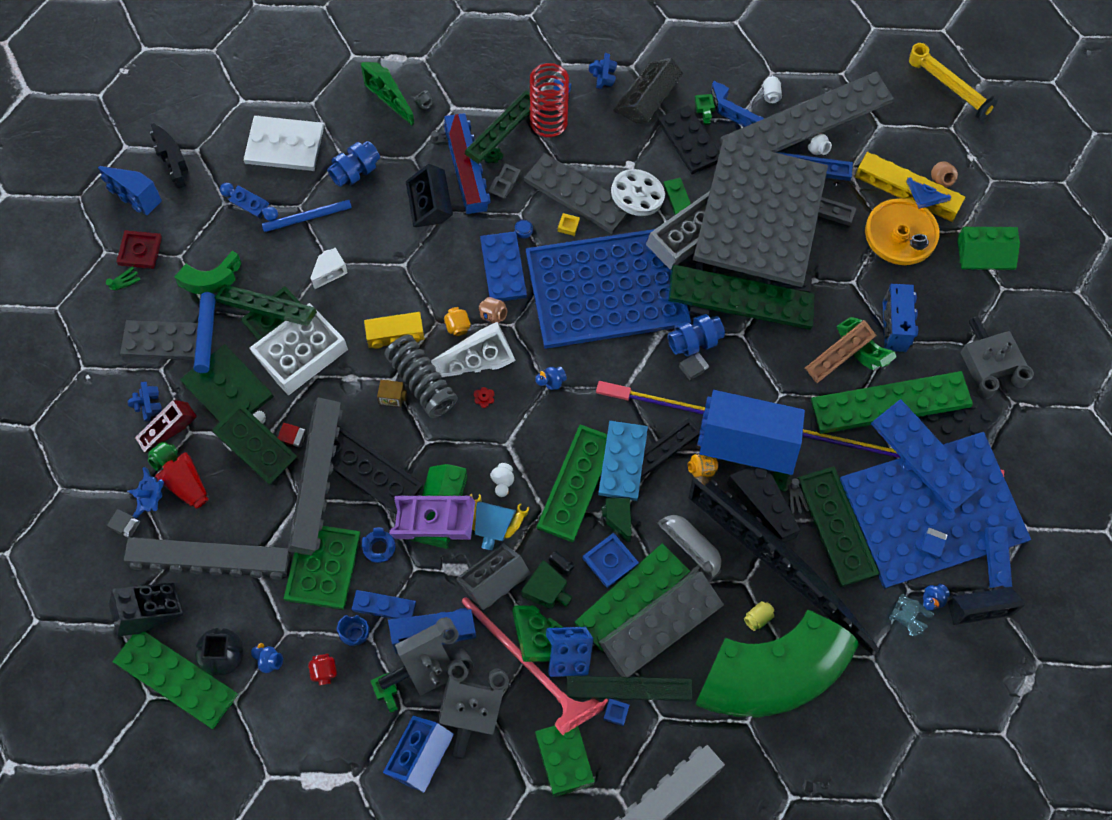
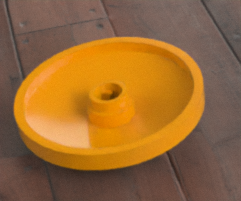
(892, 228)

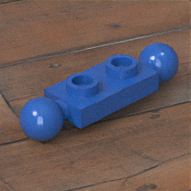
(248, 201)

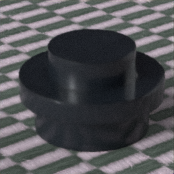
(919, 241)

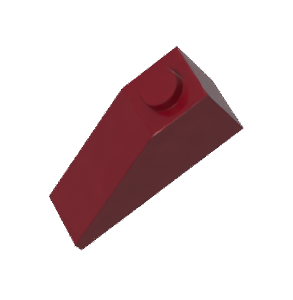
(166, 424)

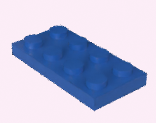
(503, 266)

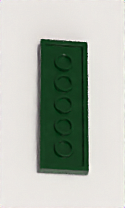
(837, 527)

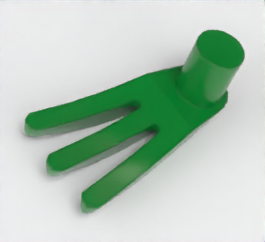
(123, 280)

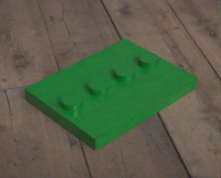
(327, 573)

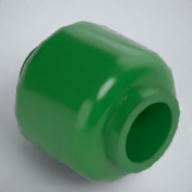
(162, 454)

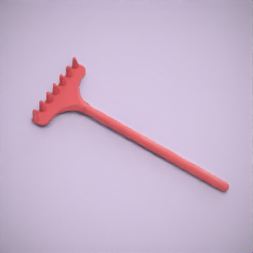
(573, 711)

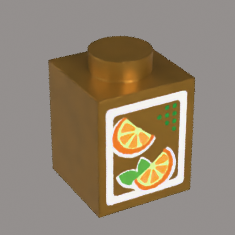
(391, 393)

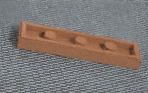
(840, 351)

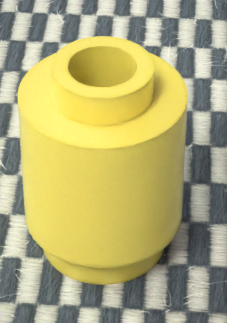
(759, 615)

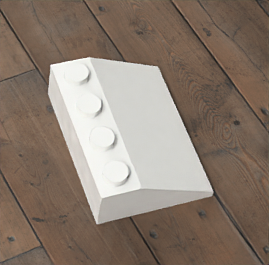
(299, 352)

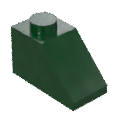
(618, 516)

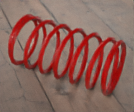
(550, 105)

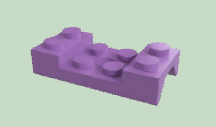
(451, 519)

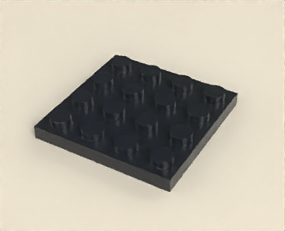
(960, 423)

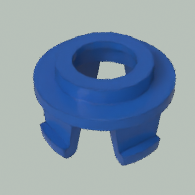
(378, 535)

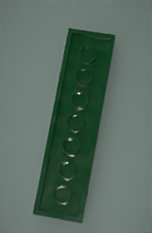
(741, 297)

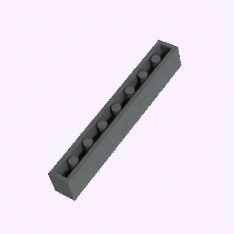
(314, 477)
(207, 557)

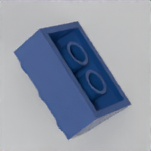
(418, 753)

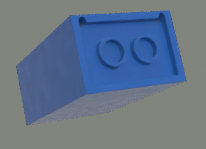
(751, 432)

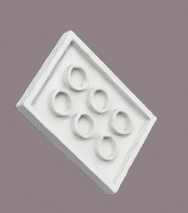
(284, 143)

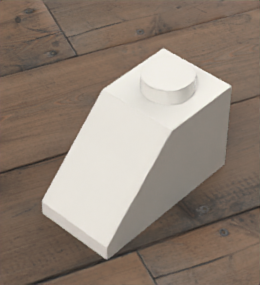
(328, 268)

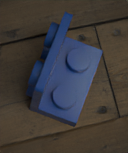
(569, 651)

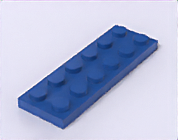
(926, 455)

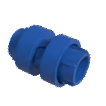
(359, 159)
(702, 333)

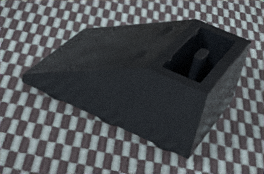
(143, 607)

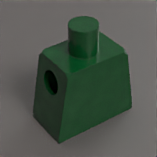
(546, 587)

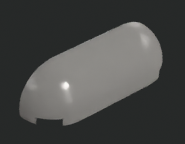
(692, 542)

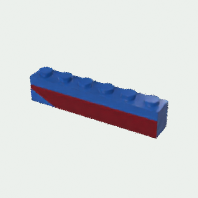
(467, 171)

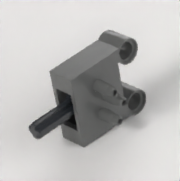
(994, 358)
(426, 658)
(470, 705)

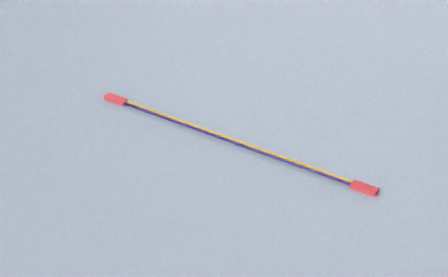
(624, 393)

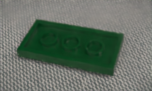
(254, 443)

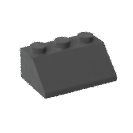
(493, 576)

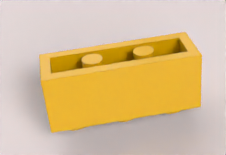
(387, 329)

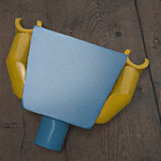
(495, 522)

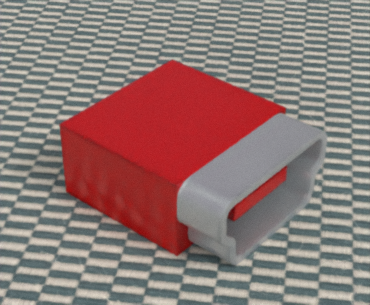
(291, 435)

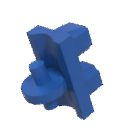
(600, 70)
(146, 393)

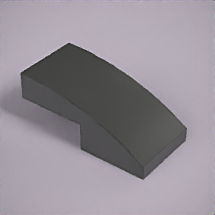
(505, 181)

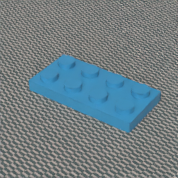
(623, 460)

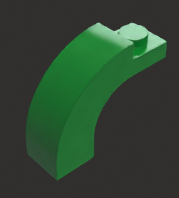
(209, 281)
(870, 354)

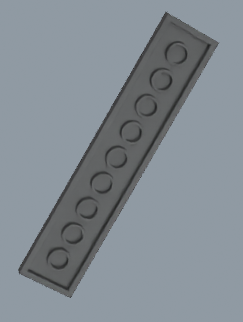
(815, 115)

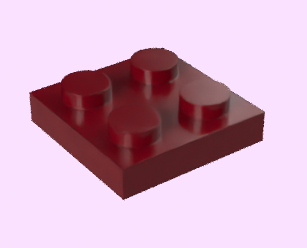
(139, 249)

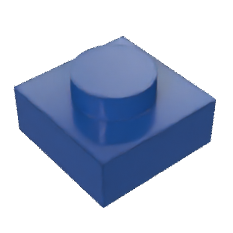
(616, 712)

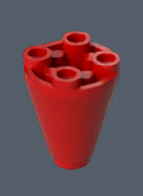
(183, 481)

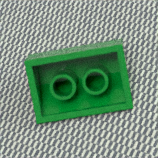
(989, 248)

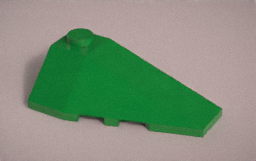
(383, 85)

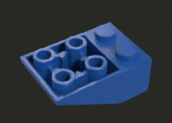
(131, 188)

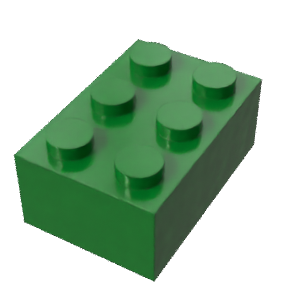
(564, 760)

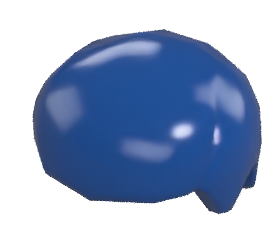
(353, 630)

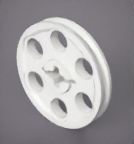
(643, 195)

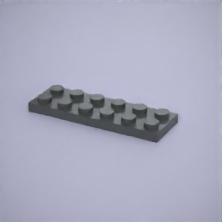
(576, 193)

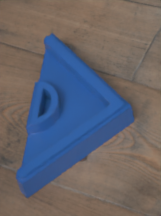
(926, 195)

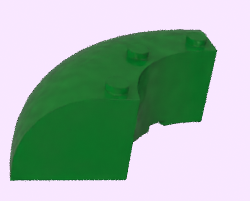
(778, 673)

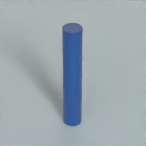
(204, 332)

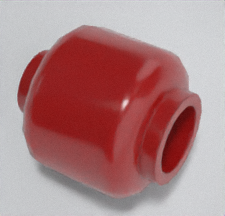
(322, 669)

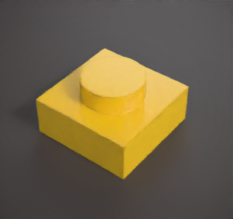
(568, 224)

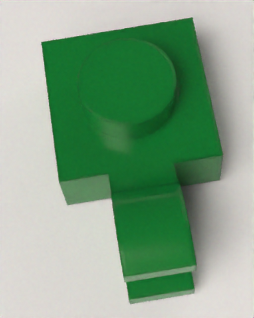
(705, 105)
(385, 693)

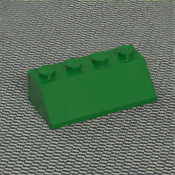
(442, 481)

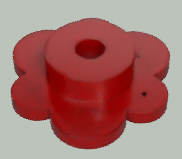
(484, 401)

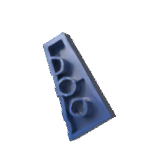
(406, 627)

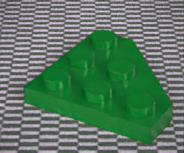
(531, 633)

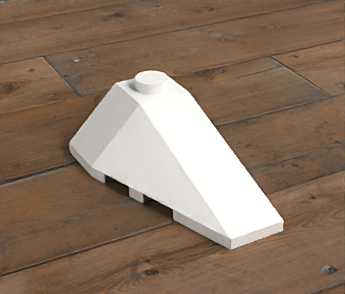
(476, 353)

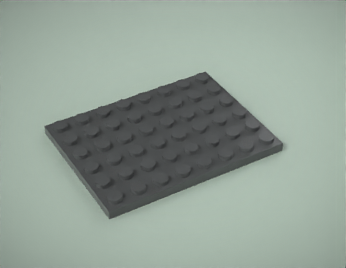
(761, 213)

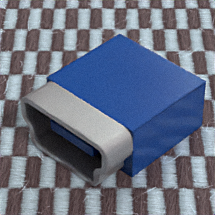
(933, 543)

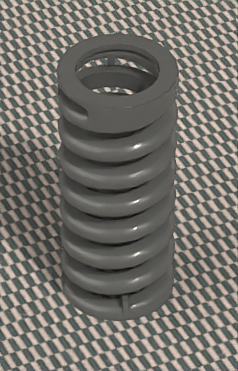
(422, 374)

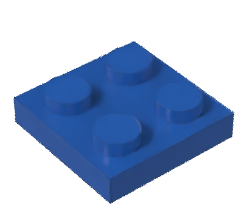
(610, 560)

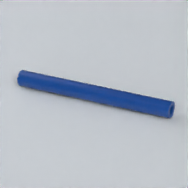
(307, 215)

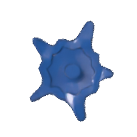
(147, 493)

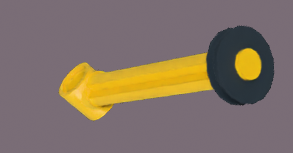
(922, 58)

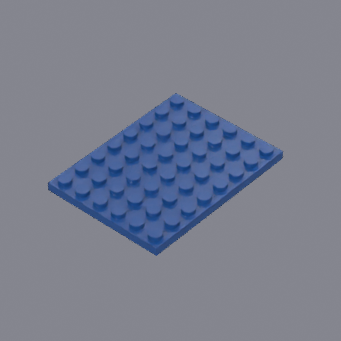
(601, 289)
(899, 508)

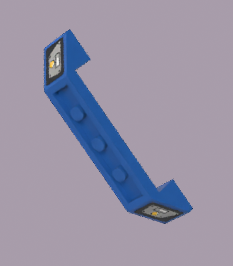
(729, 109)

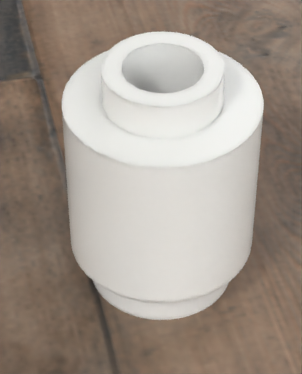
(772, 90)

